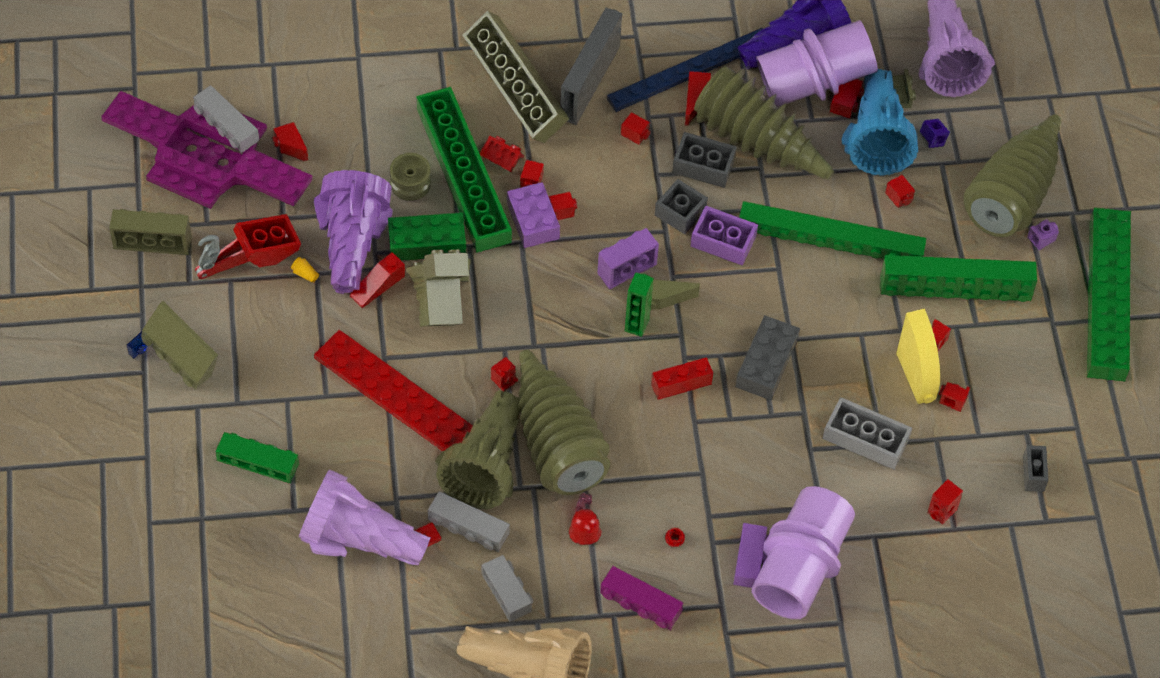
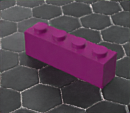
(641, 598)

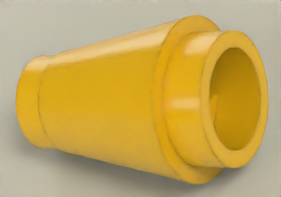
(304, 269)

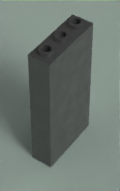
(591, 65)

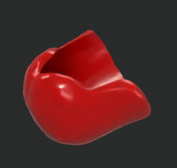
(585, 527)

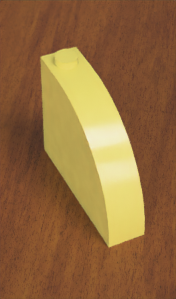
(919, 356)

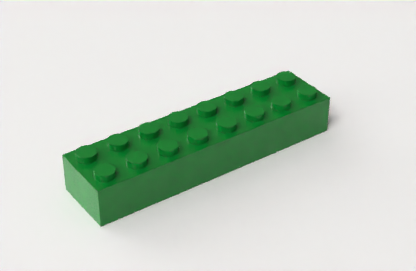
(958, 278)

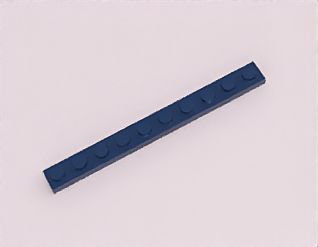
(677, 74)

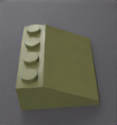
(179, 346)

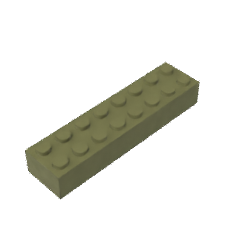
(515, 77)

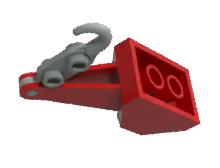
(258, 241)

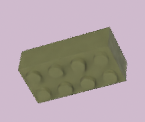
(150, 232)

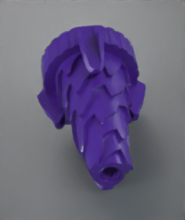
(804, 14)

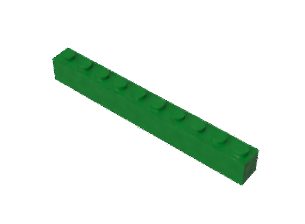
(831, 232)

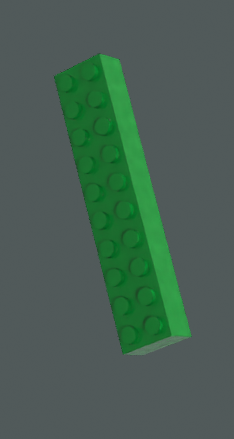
(464, 169)
(1109, 294)

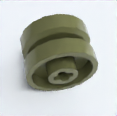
(410, 176)

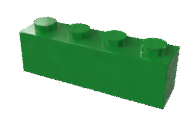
(638, 304)
(257, 457)

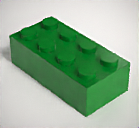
(419, 235)

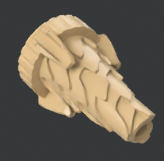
(529, 655)

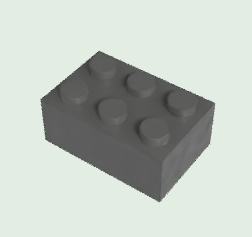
(704, 159)

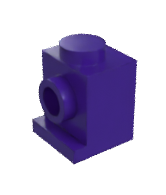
(934, 133)

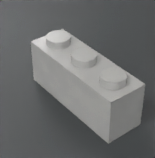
(507, 588)

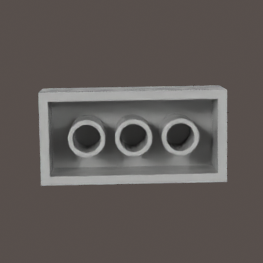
(867, 433)

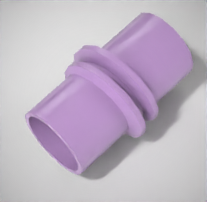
(817, 63)
(803, 552)

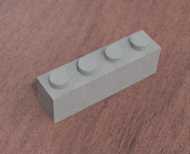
(226, 119)
(468, 521)

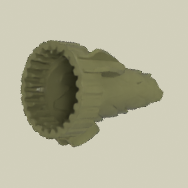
(479, 466)

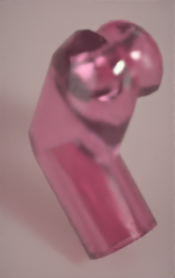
(583, 500)

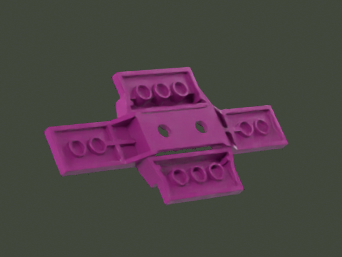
(197, 173)

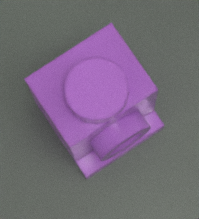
(1043, 234)

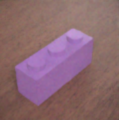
(750, 554)

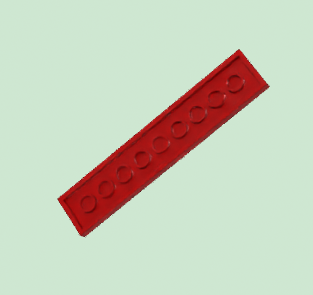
(392, 391)

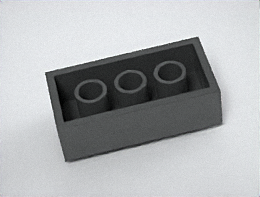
(767, 357)

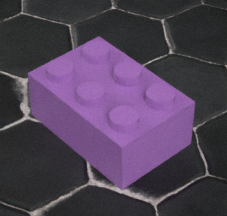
(533, 215)
(724, 235)
(626, 257)

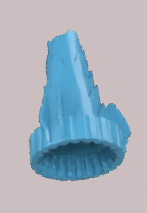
(882, 138)

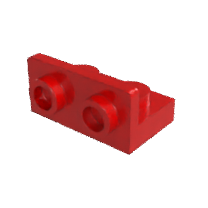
(501, 153)

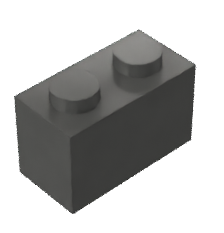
(1035, 468)

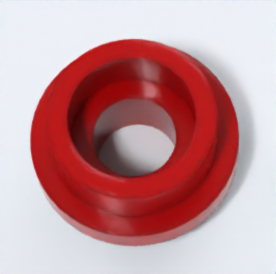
(674, 532)

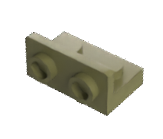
(903, 85)

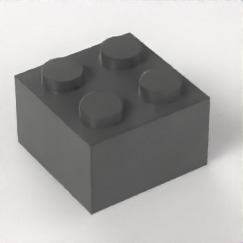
(680, 206)

